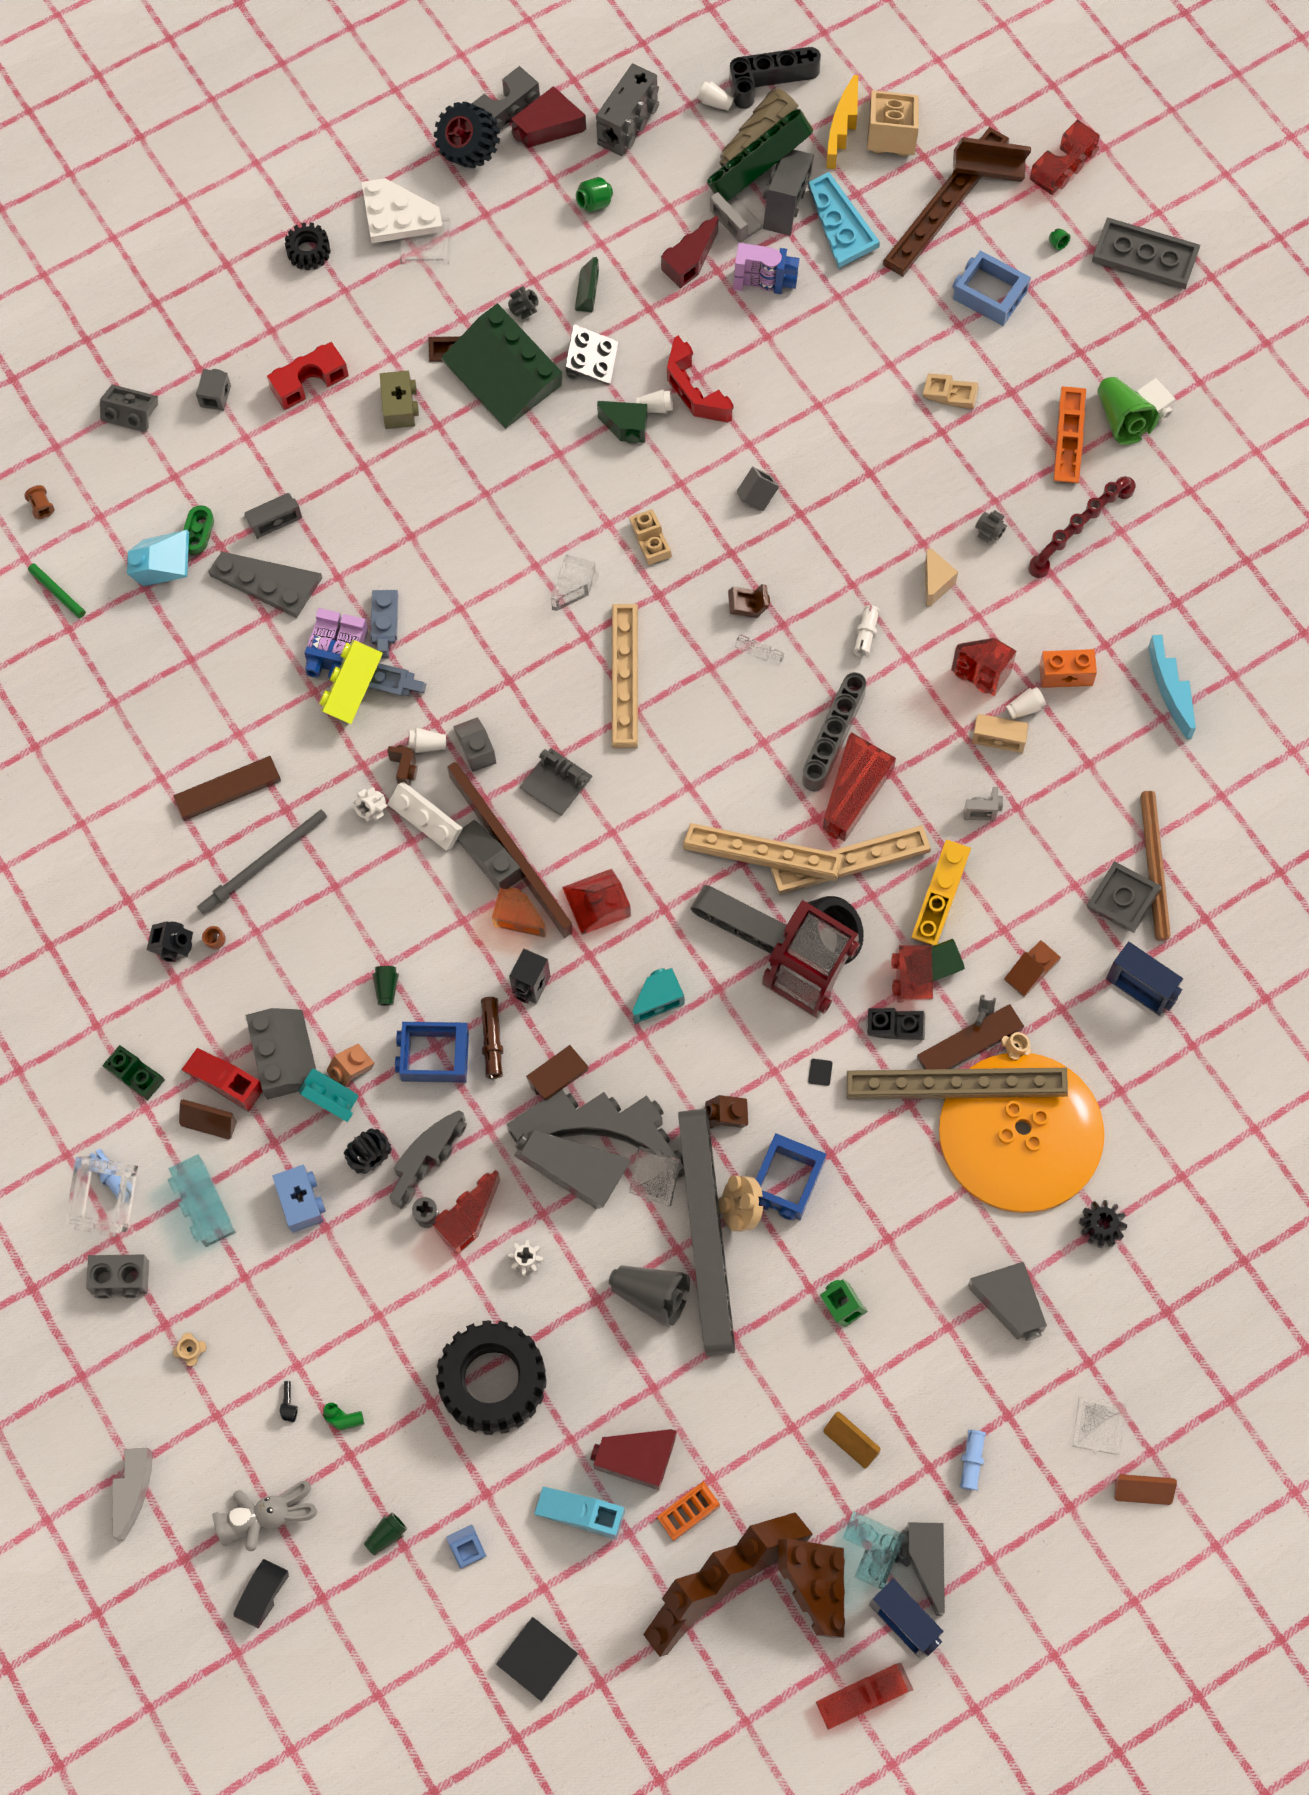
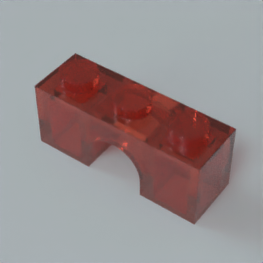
(1054, 171)

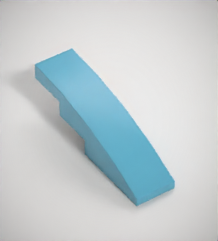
(1174, 692)

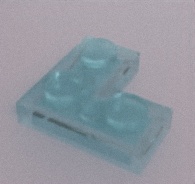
(880, 1547)

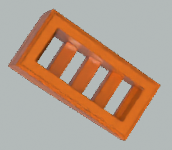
(682, 1502)

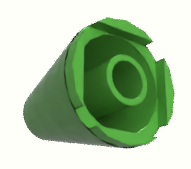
(1126, 411)

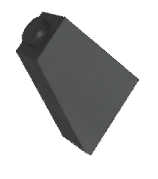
(1011, 1300)

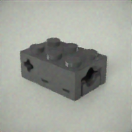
(627, 110)

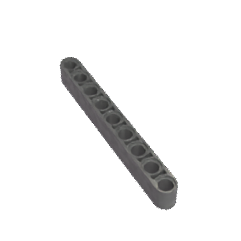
(706, 1232)

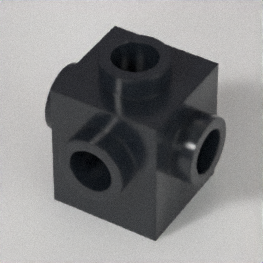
(170, 941)

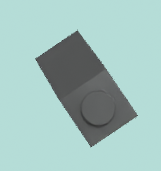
(475, 744)

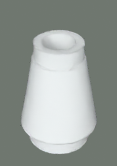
(715, 97)
(657, 402)
(1027, 703)
(426, 741)

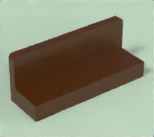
(990, 159)

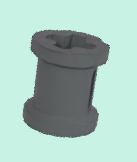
(419, 1207)

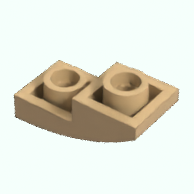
(650, 537)

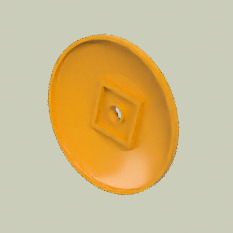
(1017, 1169)

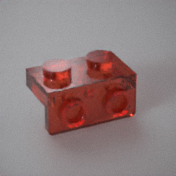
(913, 973)

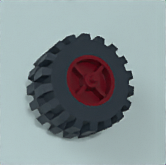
(466, 134)

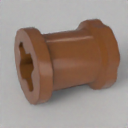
(37, 497)

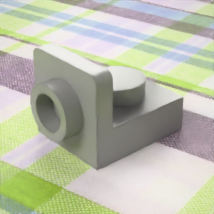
(982, 809)

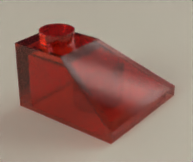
(597, 901)

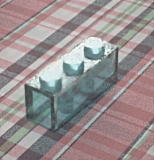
(200, 1201)

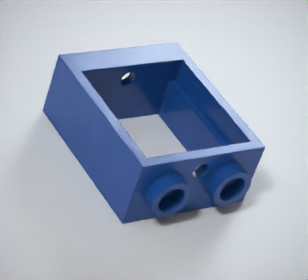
(433, 1029)
(801, 1154)

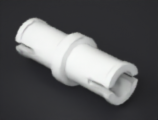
(866, 631)

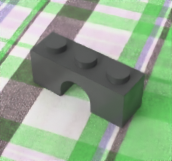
(520, 92)

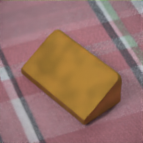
(852, 1440)

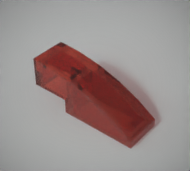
(864, 1695)

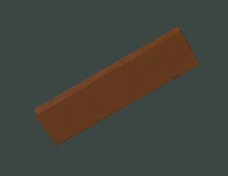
(227, 788)
(971, 1040)

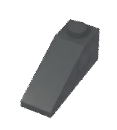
(489, 856)
(926, 1555)

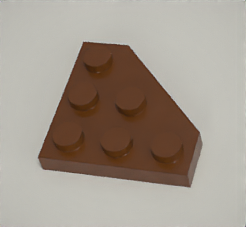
(818, 1582)

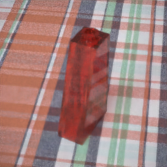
(858, 781)

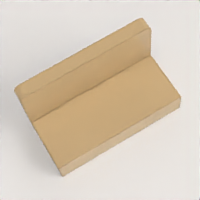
(1000, 733)

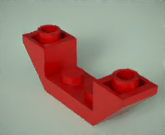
(710, 407)

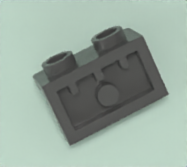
(127, 407)

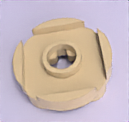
(741, 1203)

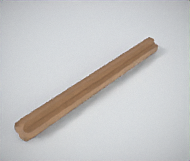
(1155, 864)

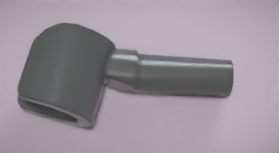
(985, 1008)

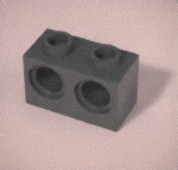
(119, 1268)

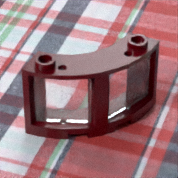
(810, 959)

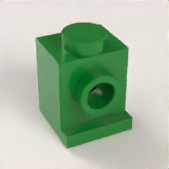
(846, 1313)

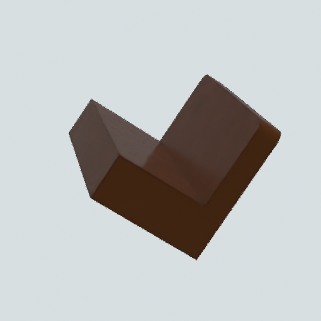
(557, 1073)

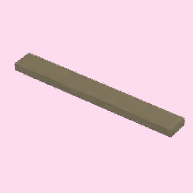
(957, 1083)

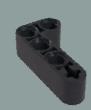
(771, 69)

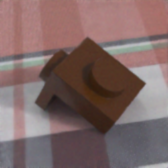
(748, 601)
(407, 769)
(727, 1111)

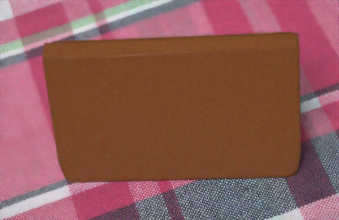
(1145, 1489)

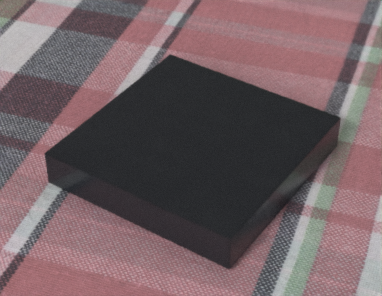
(537, 1659)

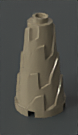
(766, 114)

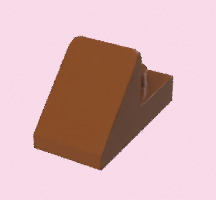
(1032, 968)

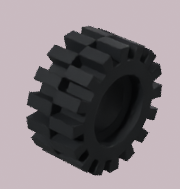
(303, 235)

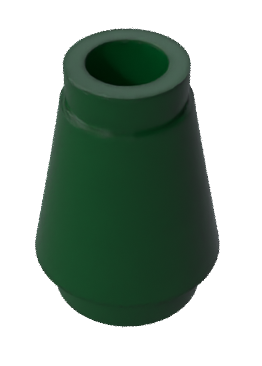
(385, 984)
(385, 1533)

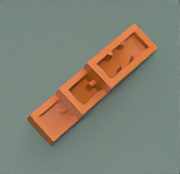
(1069, 435)

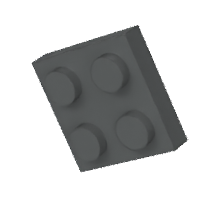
(1124, 897)

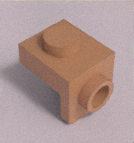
(349, 1065)

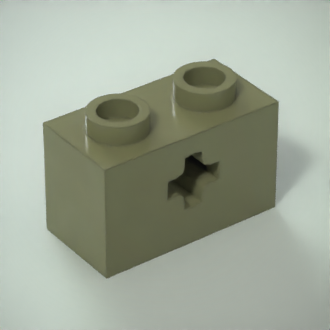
(397, 399)

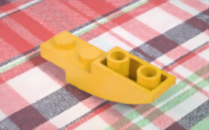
(941, 893)

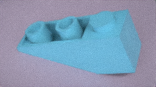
(581, 1512)

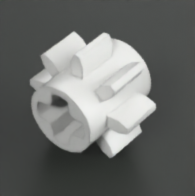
(370, 804)
(520, 1253)

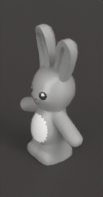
(267, 1513)

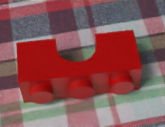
(322, 363)

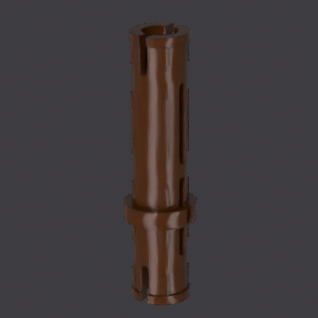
(492, 1046)

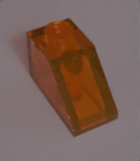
(517, 913)

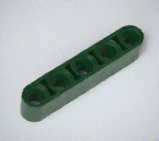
(760, 155)

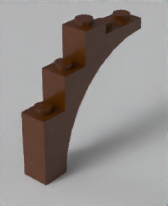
(723, 1572)

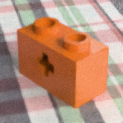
(1067, 668)

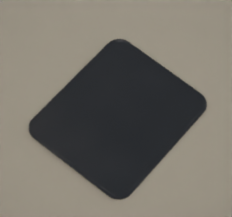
(820, 1072)

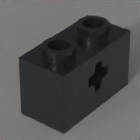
(529, 976)

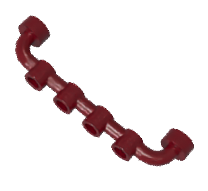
(1122, 488)

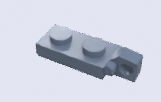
(384, 619)
(395, 681)

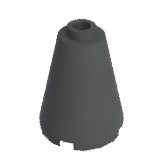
(652, 1291)

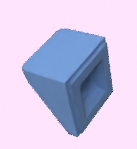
(466, 1546)

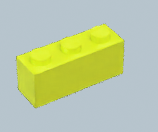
(350, 681)

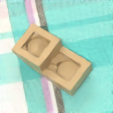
(946, 391)

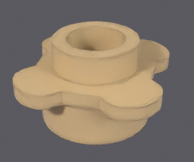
(1016, 1045)
(188, 1340)

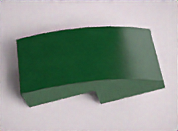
(133, 1072)

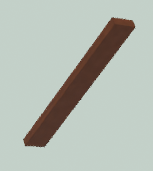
(934, 215)
(498, 832)

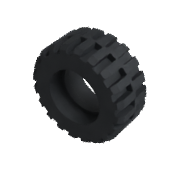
(483, 1340)

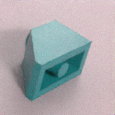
(659, 994)

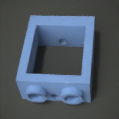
(982, 304)

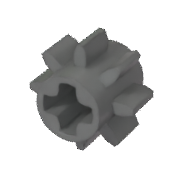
(523, 302)
(990, 526)

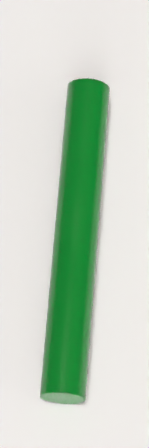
(56, 590)

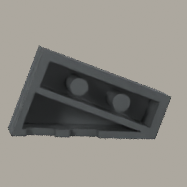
(785, 190)

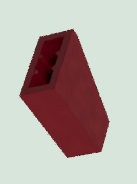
(548, 119)
(636, 1456)

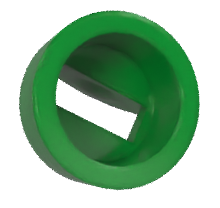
(1059, 239)

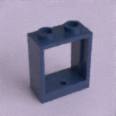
(1145, 979)
(907, 1619)

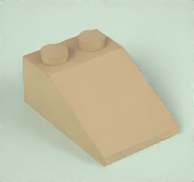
(893, 123)

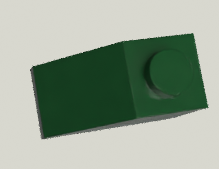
(624, 420)

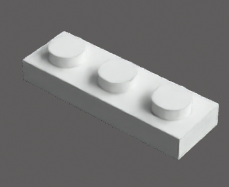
(425, 816)

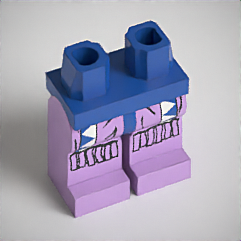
(764, 268)
(329, 638)

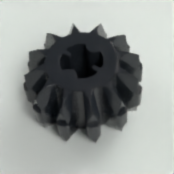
(367, 1151)
(1109, 1215)

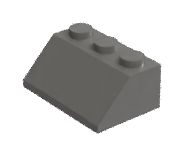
(280, 1049)

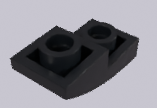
(896, 1024)
(259, 1593)

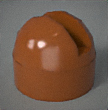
(210, 937)

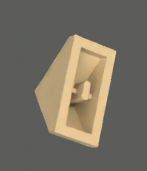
(938, 576)

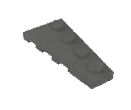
(269, 582)

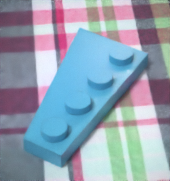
(842, 223)

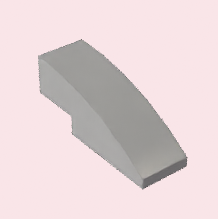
(131, 1490)

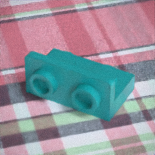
(328, 1094)

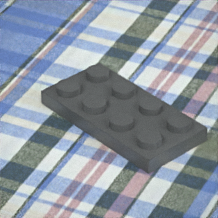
(1146, 253)

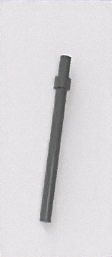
(222, 893)

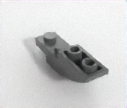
(430, 1147)

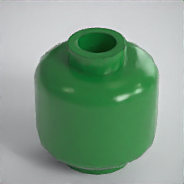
(594, 194)

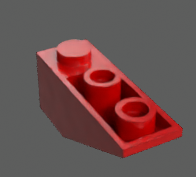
(224, 1078)

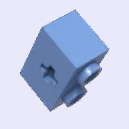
(297, 1214)

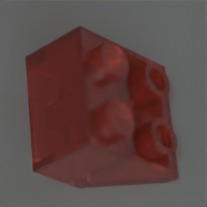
(984, 663)

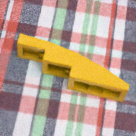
(844, 118)

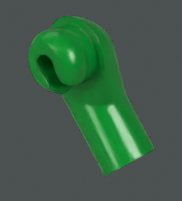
(340, 1419)

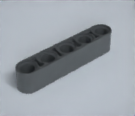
(833, 742)
(738, 918)

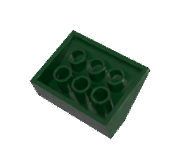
(502, 366)

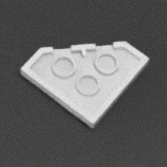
(398, 212)

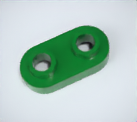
(199, 531)

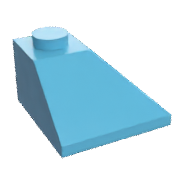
(159, 558)

